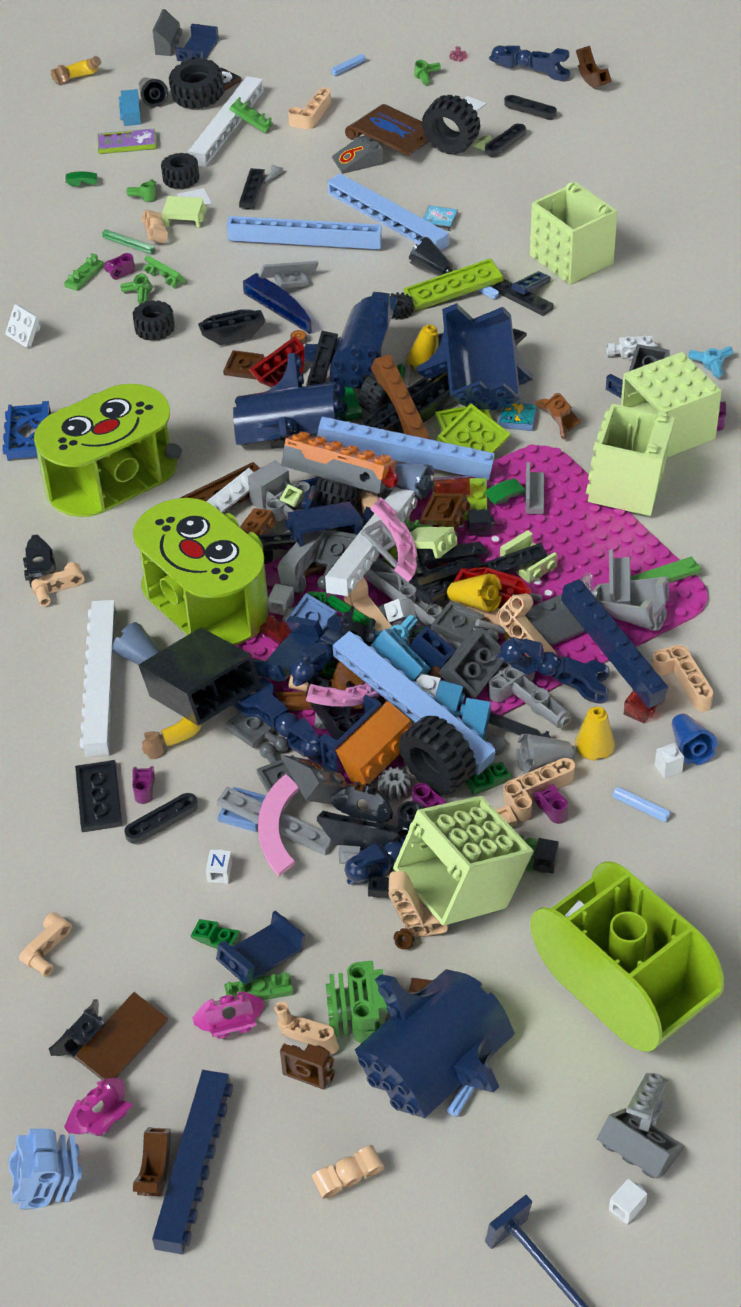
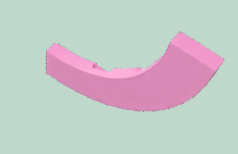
(405, 544)
(334, 697)
(269, 821)

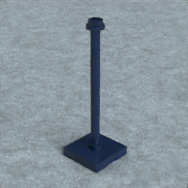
(508, 1224)

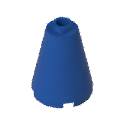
(693, 739)

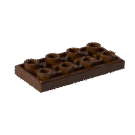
(122, 1038)

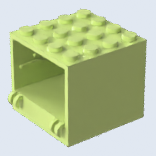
(573, 232)
(680, 391)
(629, 459)
(463, 859)

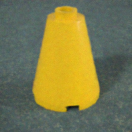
(423, 346)
(477, 592)
(595, 735)

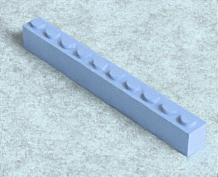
(386, 211)
(304, 232)
(409, 448)
(404, 693)

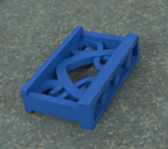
(34, 413)

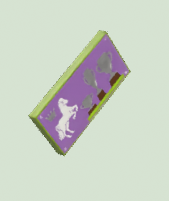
(126, 141)

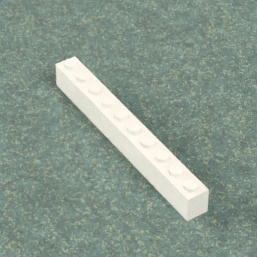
(225, 121)
(361, 553)
(99, 679)

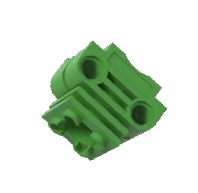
(357, 1002)

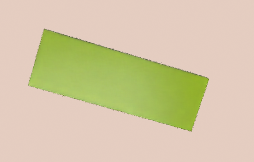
(454, 284)

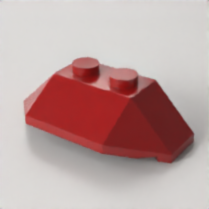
(273, 367)
(510, 584)

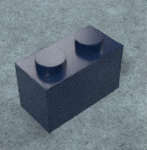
(432, 648)

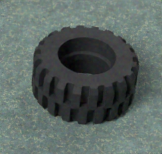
(196, 83)
(461, 114)
(437, 754)

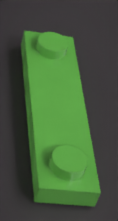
(674, 571)

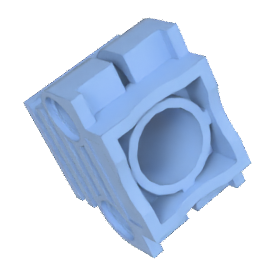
(43, 1168)

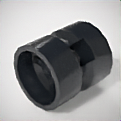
(406, 815)

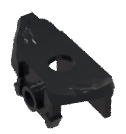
(38, 548)
(365, 632)
(347, 800)
(79, 1033)

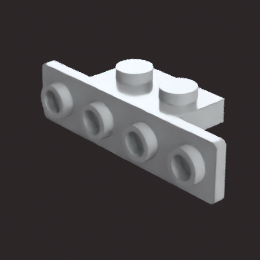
(289, 274)
(647, 1100)

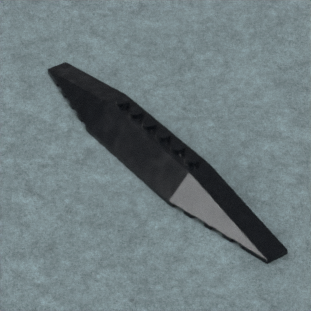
(428, 397)

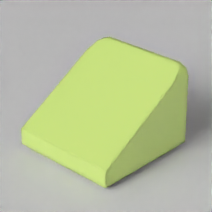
(482, 141)
(292, 496)

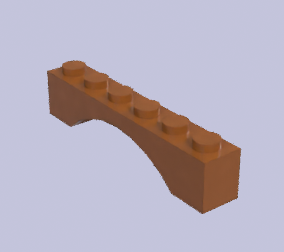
(392, 382)

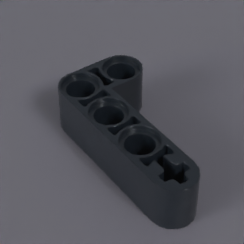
(332, 717)

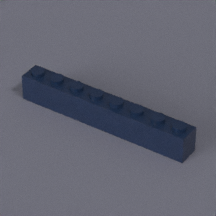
(614, 643)
(192, 1162)

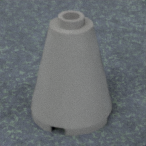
(540, 751)

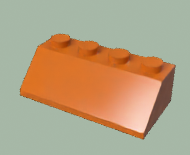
(373, 744)

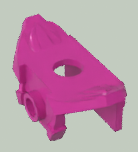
(246, 1007)
(84, 1120)

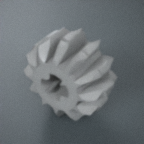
(396, 782)

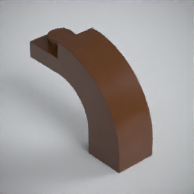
(588, 69)
(154, 1162)

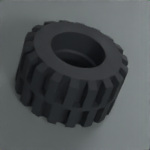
(180, 170)
(153, 320)
(372, 394)
(333, 492)

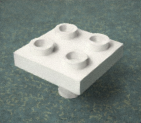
(23, 325)

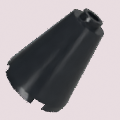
(153, 92)
(430, 258)

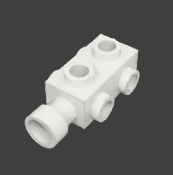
(628, 345)

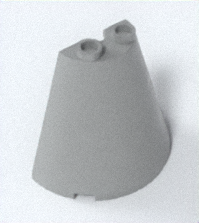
(646, 606)

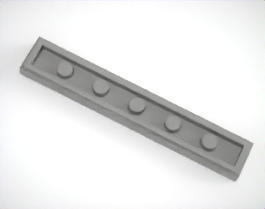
(288, 826)

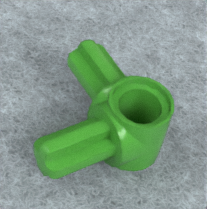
(422, 70)
(146, 191)
(141, 285)

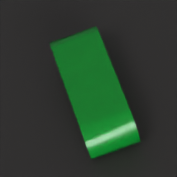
(354, 409)

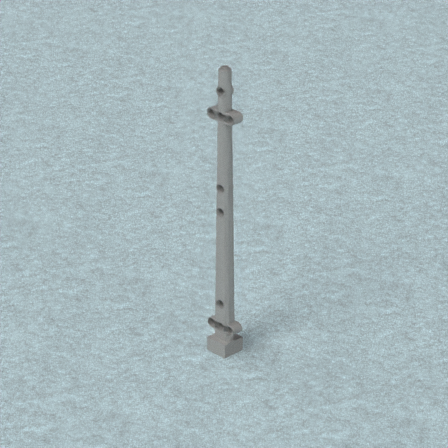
(265, 493)

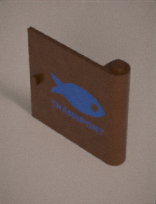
(390, 128)

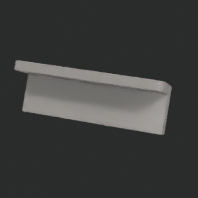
(534, 491)
(619, 579)

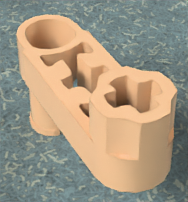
(70, 577)
(55, 931)
(318, 1035)

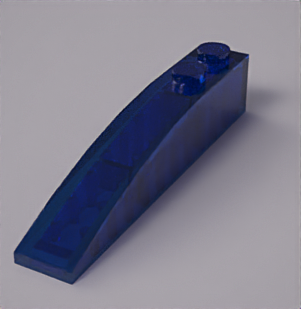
(277, 301)

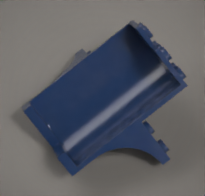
(360, 340)
(479, 359)
(287, 407)
(434, 1041)

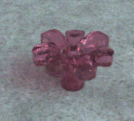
(458, 54)

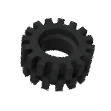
(404, 305)

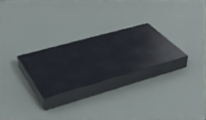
(98, 796)

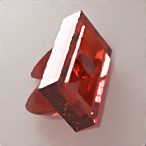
(454, 485)
(275, 629)

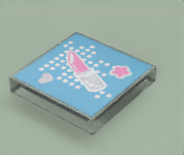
(441, 217)

